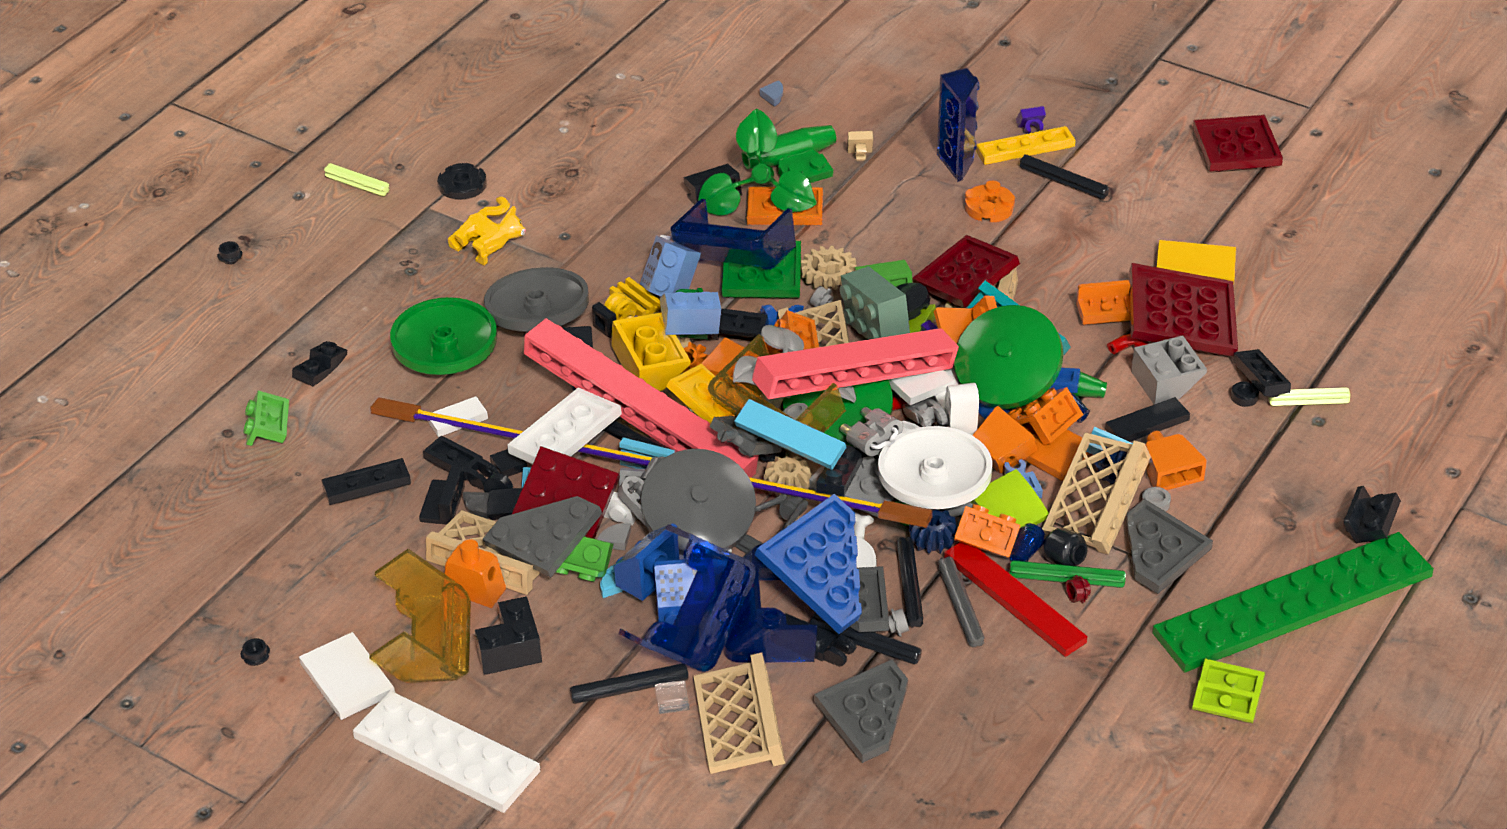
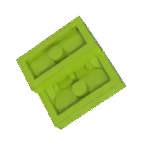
(1014, 498)
(1228, 690)

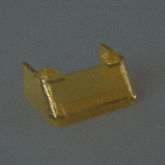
(734, 395)
(439, 623)

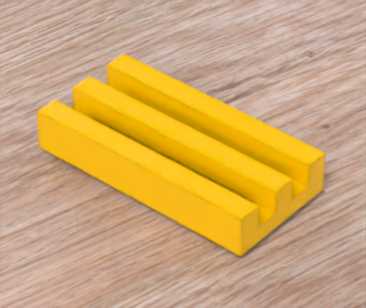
(639, 296)

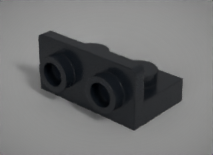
(1371, 516)

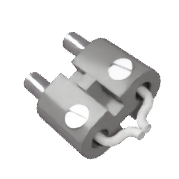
(871, 435)

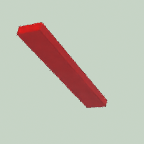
(1017, 598)

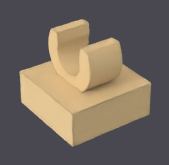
(860, 143)

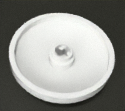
(935, 467)

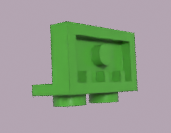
(266, 418)
(588, 558)

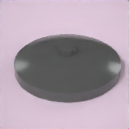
(535, 294)
(701, 496)

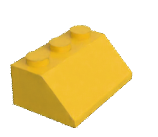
(647, 349)

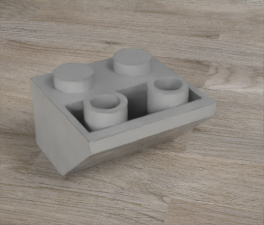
(1167, 368)

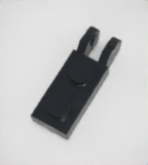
(446, 453)
(828, 645)

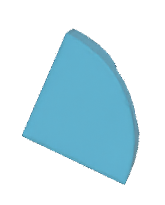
(608, 584)

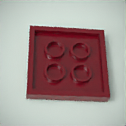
(1237, 143)
(964, 268)
(564, 477)

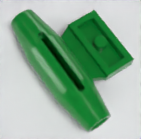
(799, 152)

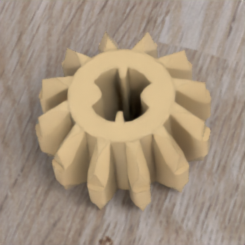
(788, 472)

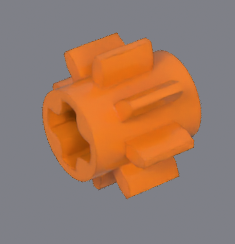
(695, 352)

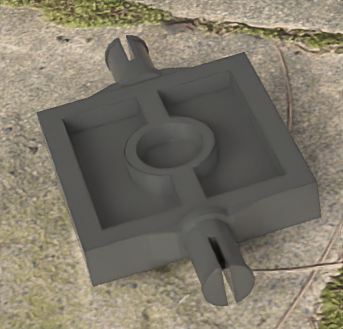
(748, 443)

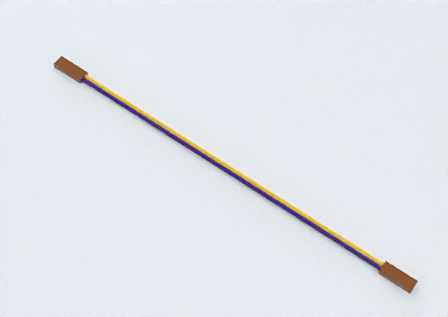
(888, 510)

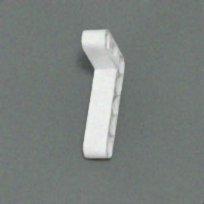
(959, 404)

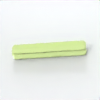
(356, 179)
(1312, 397)

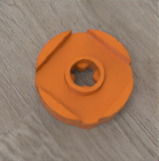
(989, 202)

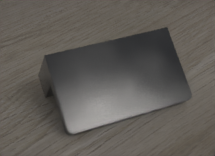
(443, 498)

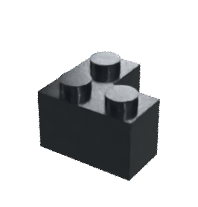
(512, 642)

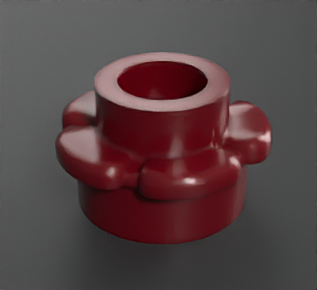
(1077, 589)

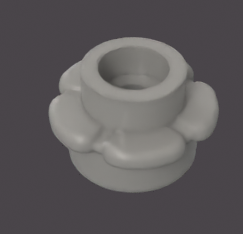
(821, 297)
(898, 622)

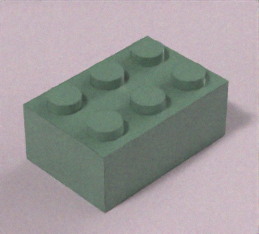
(873, 304)

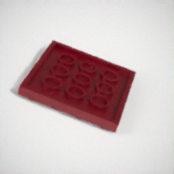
(1183, 304)

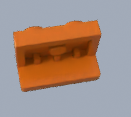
(1104, 302)

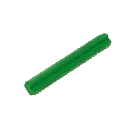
(1062, 573)

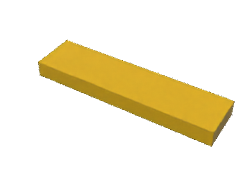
(1025, 144)

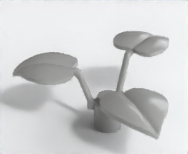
(780, 339)

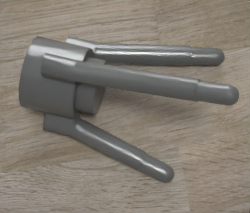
(789, 509)

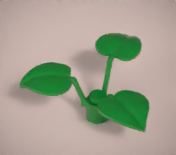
(752, 135)

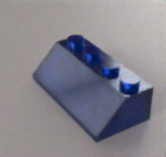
(957, 121)

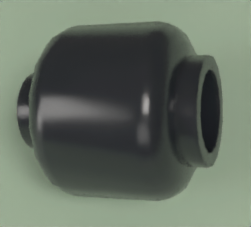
(1065, 547)

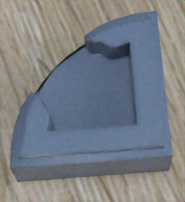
(772, 93)

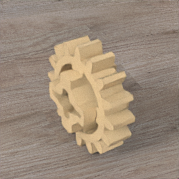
(827, 266)

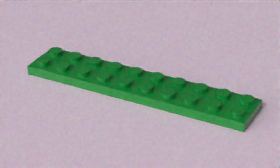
(1291, 601)

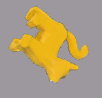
(487, 234)

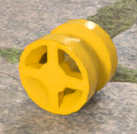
(621, 306)

